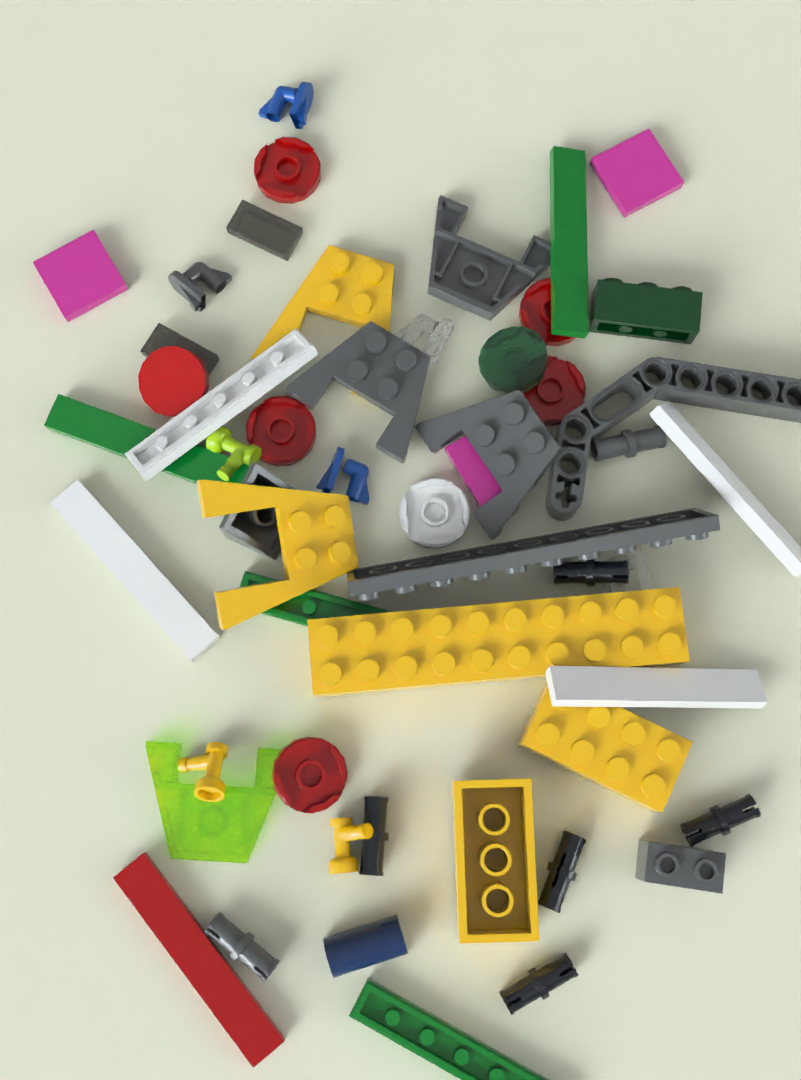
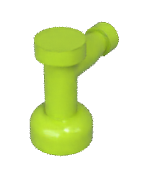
(241, 453)

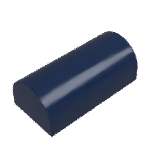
(365, 946)

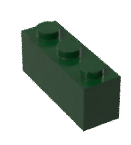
(645, 311)

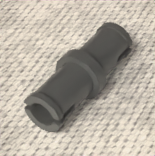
(628, 443)
(241, 946)

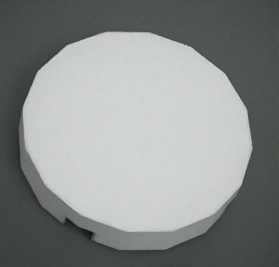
(434, 513)

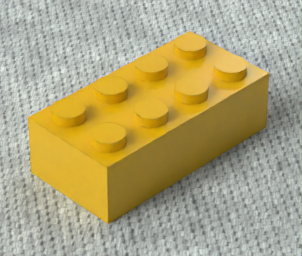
(608, 749)
(495, 861)

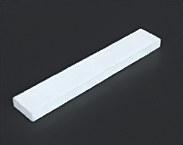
(221, 404)
(729, 486)
(135, 570)
(654, 687)

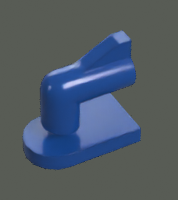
(299, 97)
(357, 488)

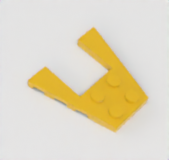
(340, 288)
(313, 538)

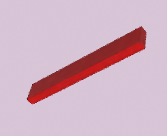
(199, 959)

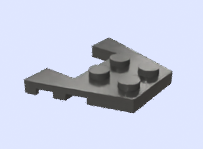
(473, 274)
(380, 371)
(509, 442)

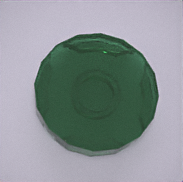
(513, 359)

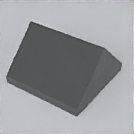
(257, 527)

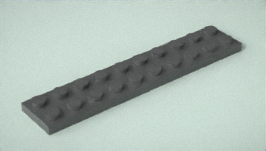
(519, 553)

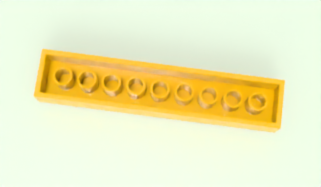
(495, 641)

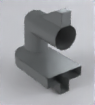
(186, 287)

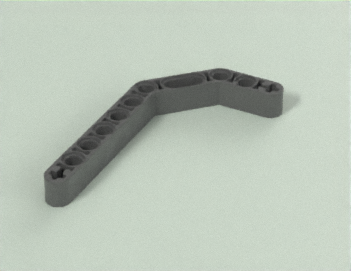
(669, 389)

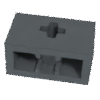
(680, 866)

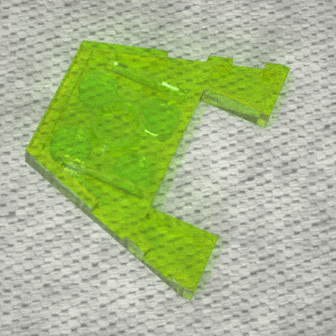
(210, 829)

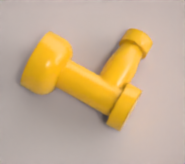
(210, 787)
(343, 834)

